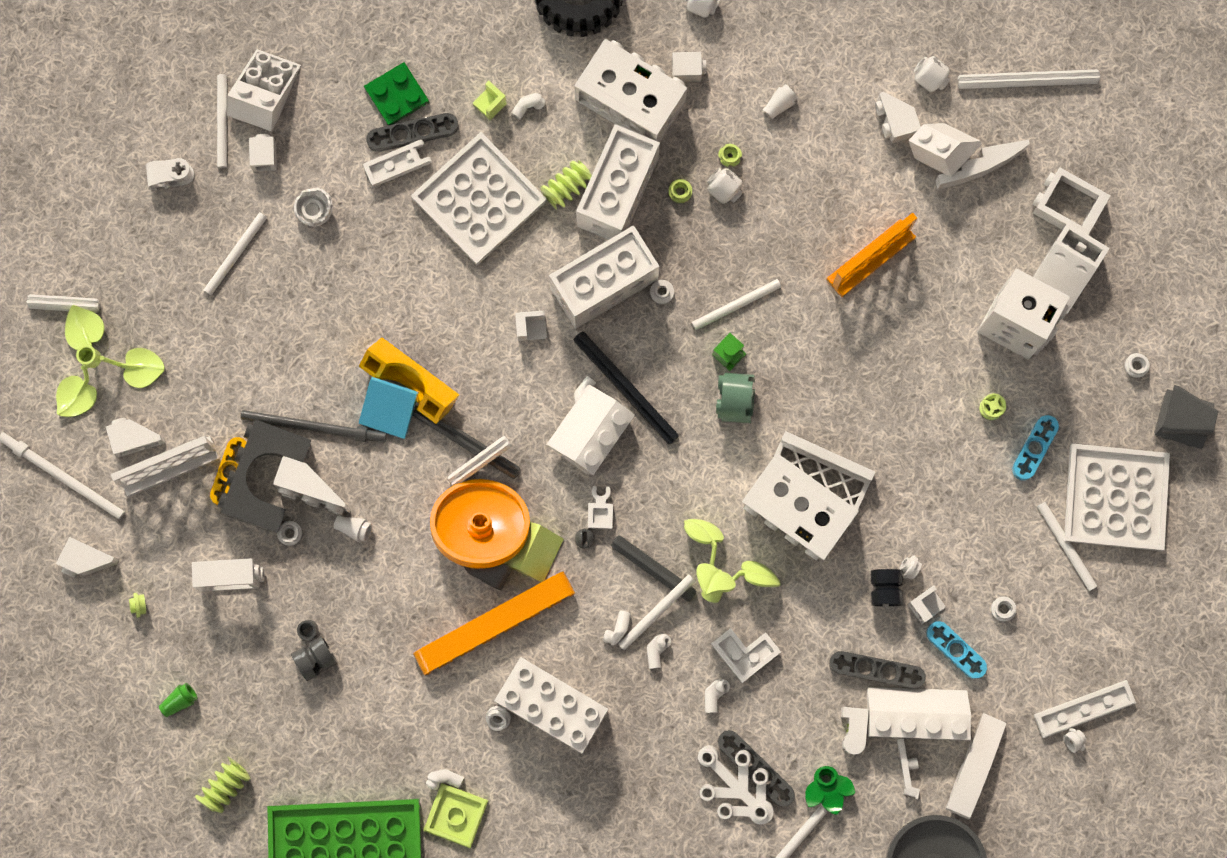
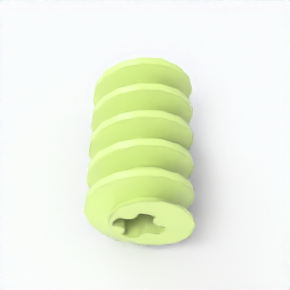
(566, 184)
(223, 786)

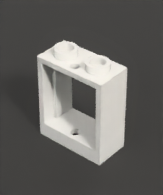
(1059, 220)
(227, 575)

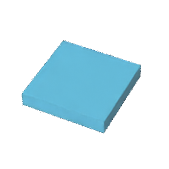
(388, 407)

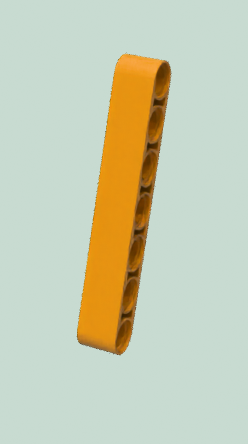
(493, 623)

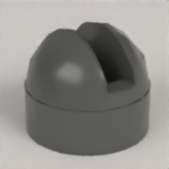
(579, 538)
(304, 625)

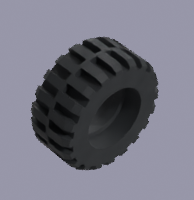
(578, 17)

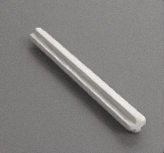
(1028, 79)

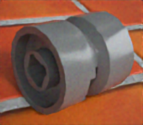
(314, 658)

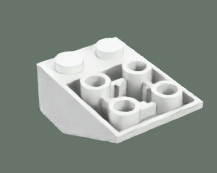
(262, 90)
(1071, 262)
(299, 480)

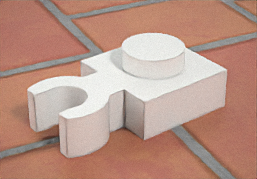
(599, 513)

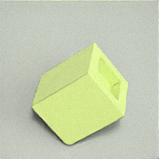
(490, 101)

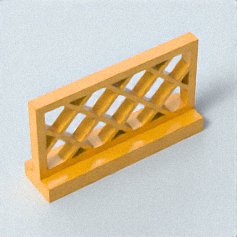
(873, 256)

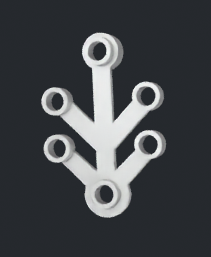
(738, 788)

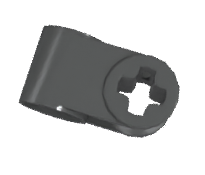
(494, 576)

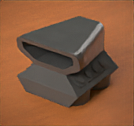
(1185, 418)

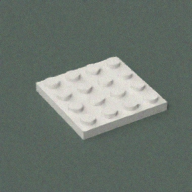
(478, 198)
(1117, 497)

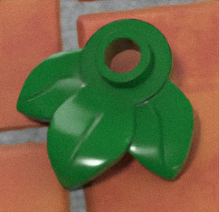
(829, 794)

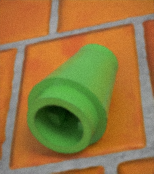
(180, 699)

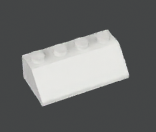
(918, 714)

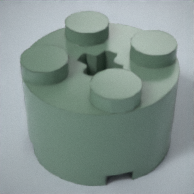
(737, 397)

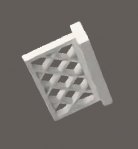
(831, 460)
(166, 466)

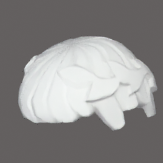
(307, 207)

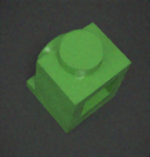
(729, 351)

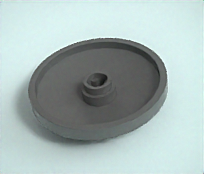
(935, 838)

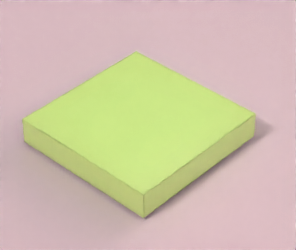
(455, 815)

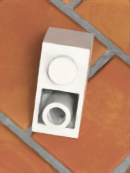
(900, 119)

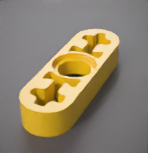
(224, 463)

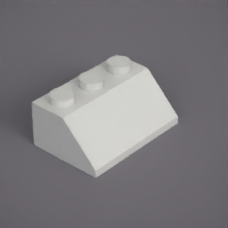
(590, 430)

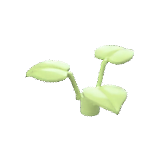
(81, 330)
(714, 581)

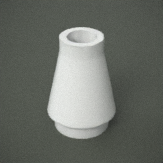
(780, 101)
(355, 528)

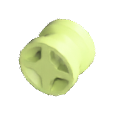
(995, 402)

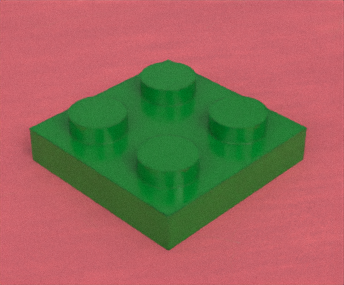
(396, 94)

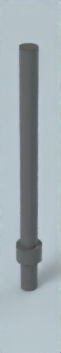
(359, 433)

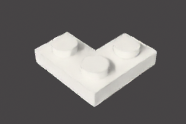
(744, 660)

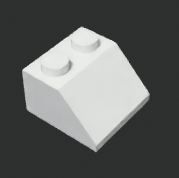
(942, 147)

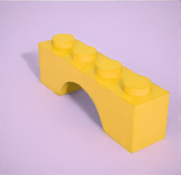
(389, 363)

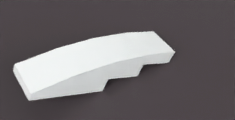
(989, 160)
(975, 766)

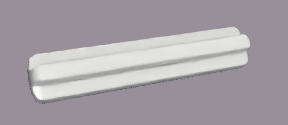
(61, 303)
(479, 461)

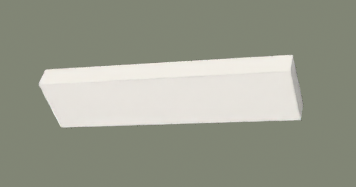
(1084, 709)

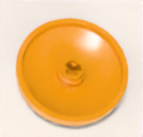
(479, 523)

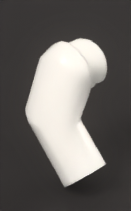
(532, 100)

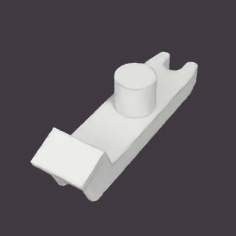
(906, 765)

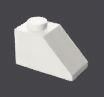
(130, 437)
(83, 559)

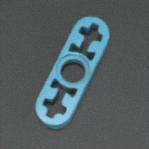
(1038, 428)
(966, 648)

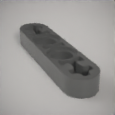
(411, 128)
(877, 668)
(758, 763)

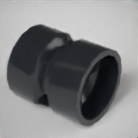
(887, 586)

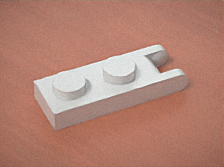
(395, 164)

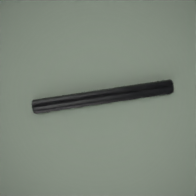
(626, 388)

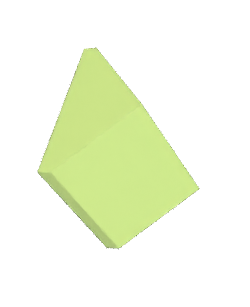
(537, 553)

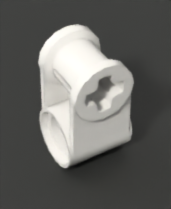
(165, 173)

